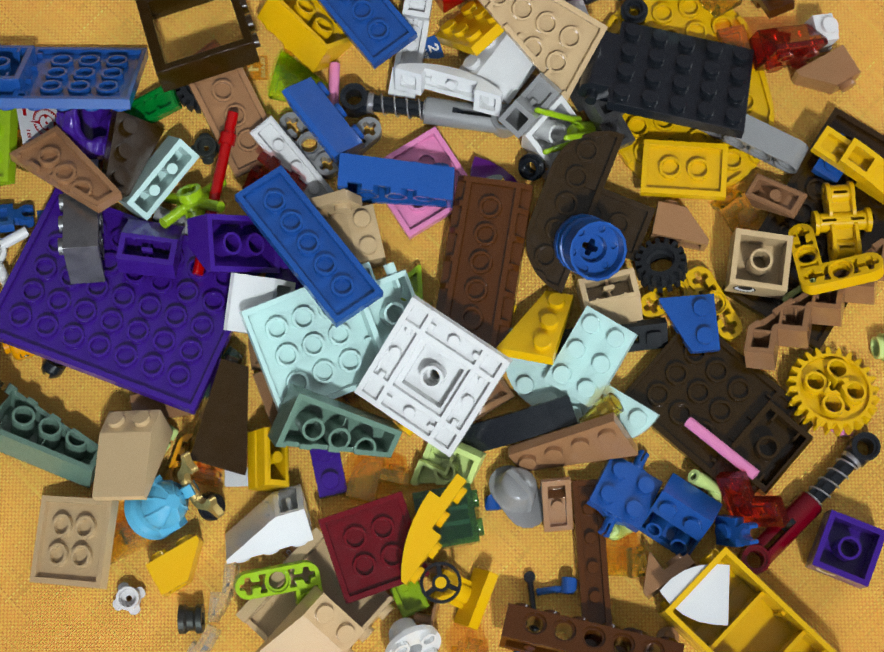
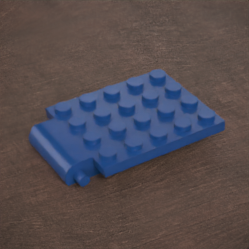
(70, 77)

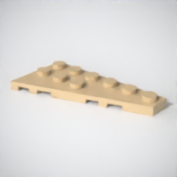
(551, 36)

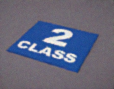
(433, 48)

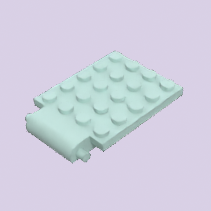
(304, 347)

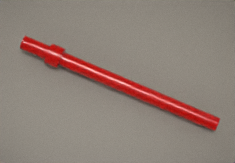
(226, 140)

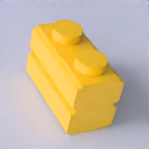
(266, 463)

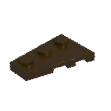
(128, 149)

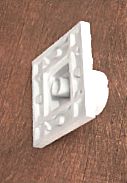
(411, 392)

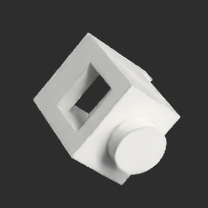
(826, 26)

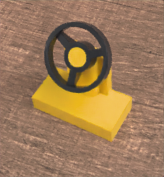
(467, 595)

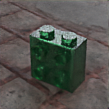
(461, 526)

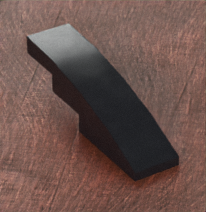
(521, 424)

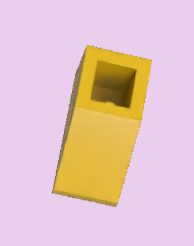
(176, 567)

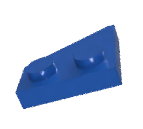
(694, 320)

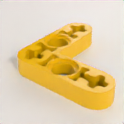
(818, 270)
(689, 288)

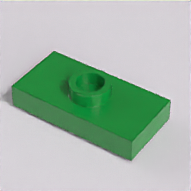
(155, 105)

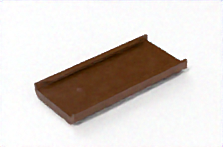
(485, 255)

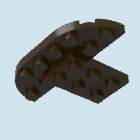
(576, 188)

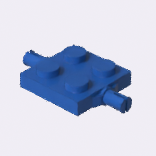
(624, 493)

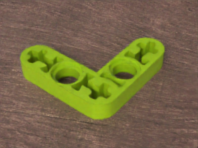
(300, 588)

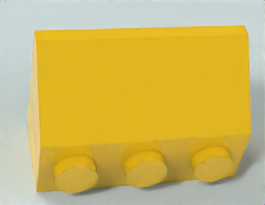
(305, 31)

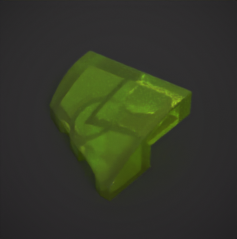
(288, 73)

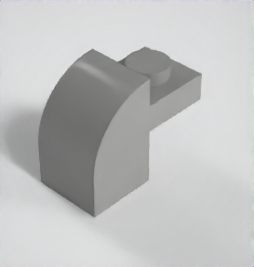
(521, 112)

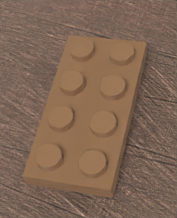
(232, 93)

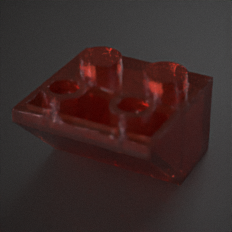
(785, 47)

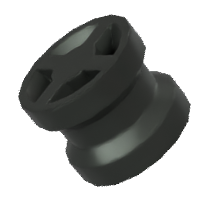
(191, 619)

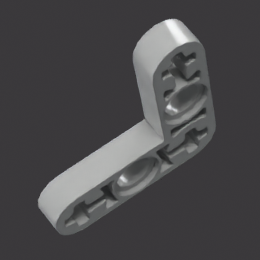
(319, 154)

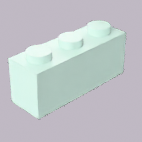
(160, 177)

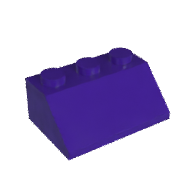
(231, 245)

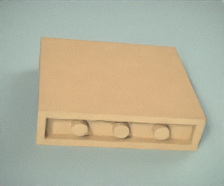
(269, 612)

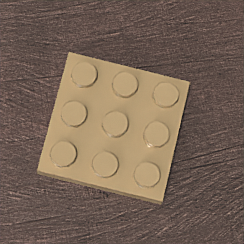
(74, 541)

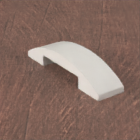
(418, 16)
(449, 81)

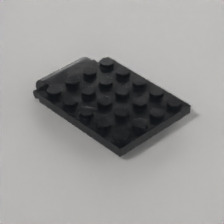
(671, 78)

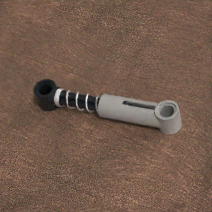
(432, 111)

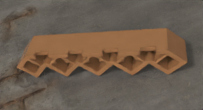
(793, 320)

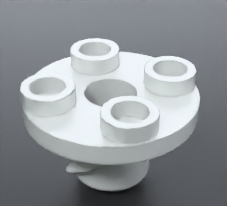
(409, 637)

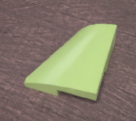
(441, 469)

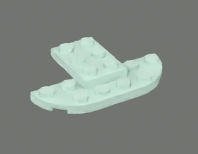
(584, 371)

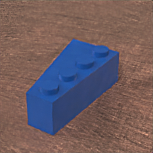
(397, 181)

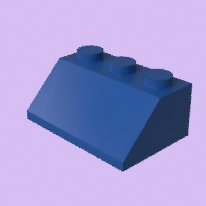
(323, 118)

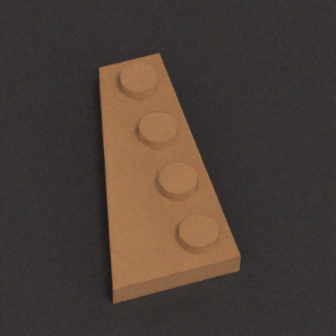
(67, 168)
(582, 443)

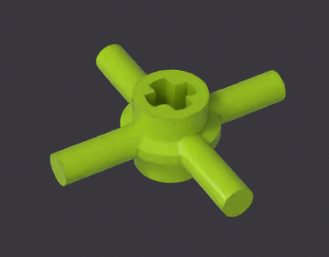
(191, 202)

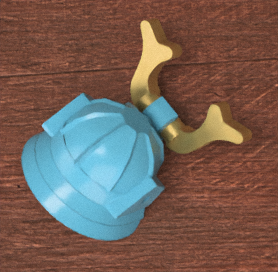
(168, 504)

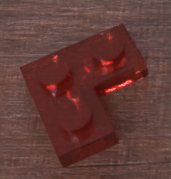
(741, 501)

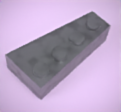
(81, 240)

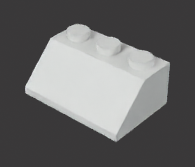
(502, 66)

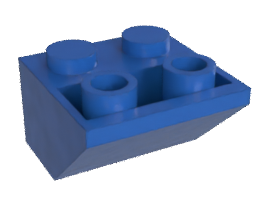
(680, 516)

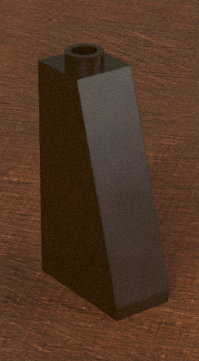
(223, 419)

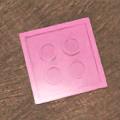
(425, 149)

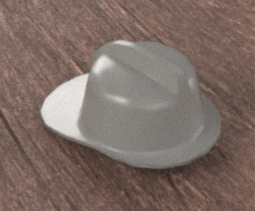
(517, 495)

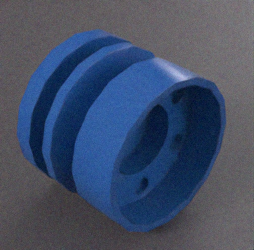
(604, 251)

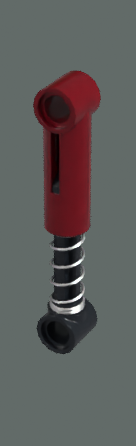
(808, 505)

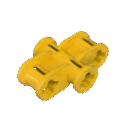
(841, 220)

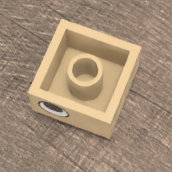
(758, 263)

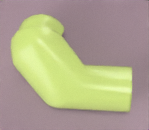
(706, 483)

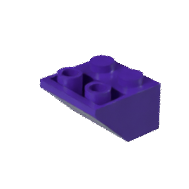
(150, 249)

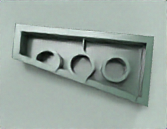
(44, 440)

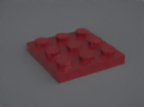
(368, 545)

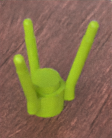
(574, 130)

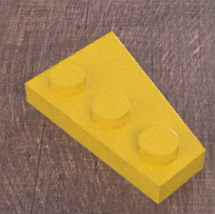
(540, 329)

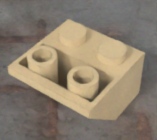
(613, 297)

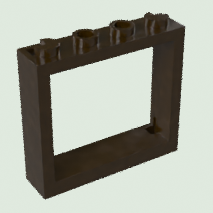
(204, 64)

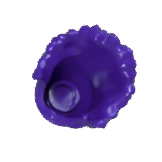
(86, 129)

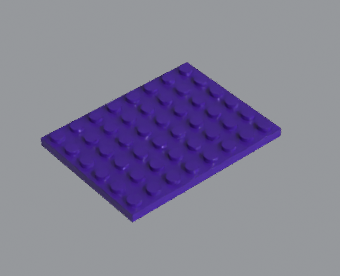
(127, 331)

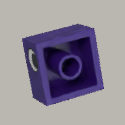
(846, 549)

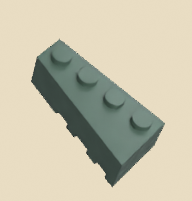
(323, 423)

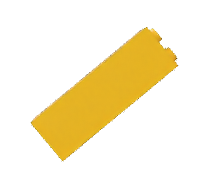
(755, 618)

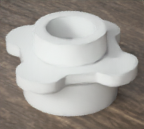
(124, 591)

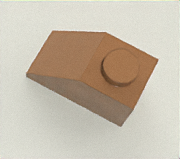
(829, 72)
(678, 225)

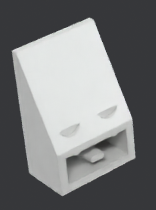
(272, 525)

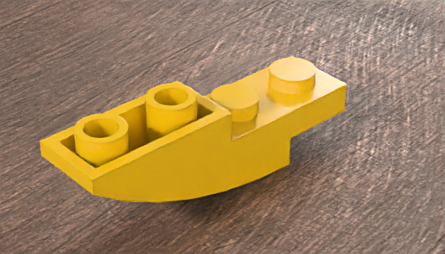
(853, 160)
(421, 538)

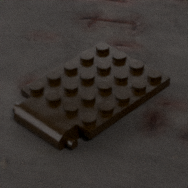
(730, 402)

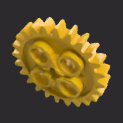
(832, 391)

